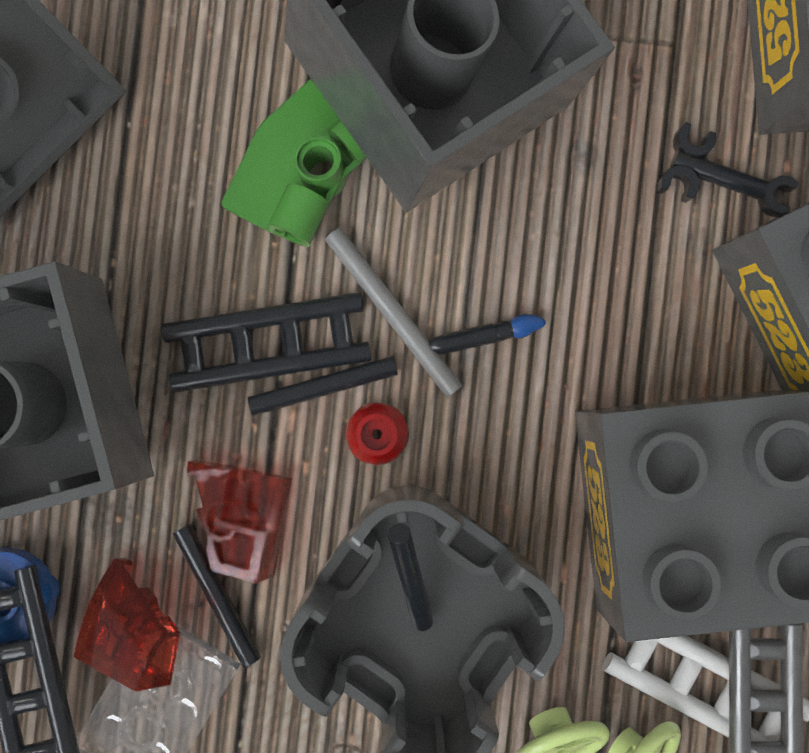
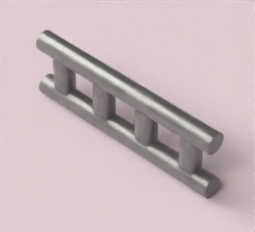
(786, 700)

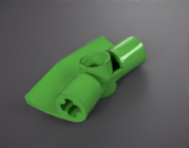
(274, 176)

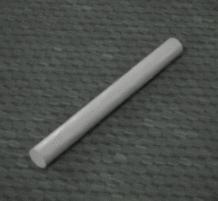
(393, 312)

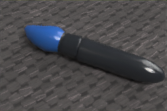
(517, 327)

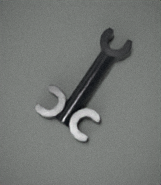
(689, 167)

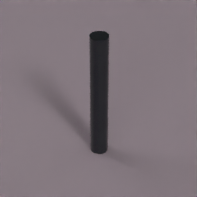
(322, 386)
(410, 576)
(217, 596)

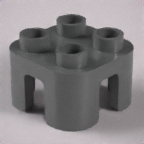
(435, 683)

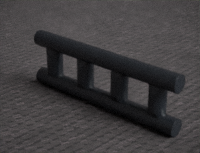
(239, 326)
(52, 690)

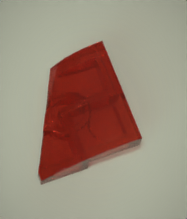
(241, 518)
(127, 632)

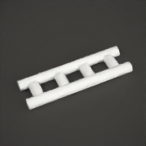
(677, 691)

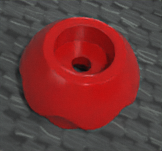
(388, 421)

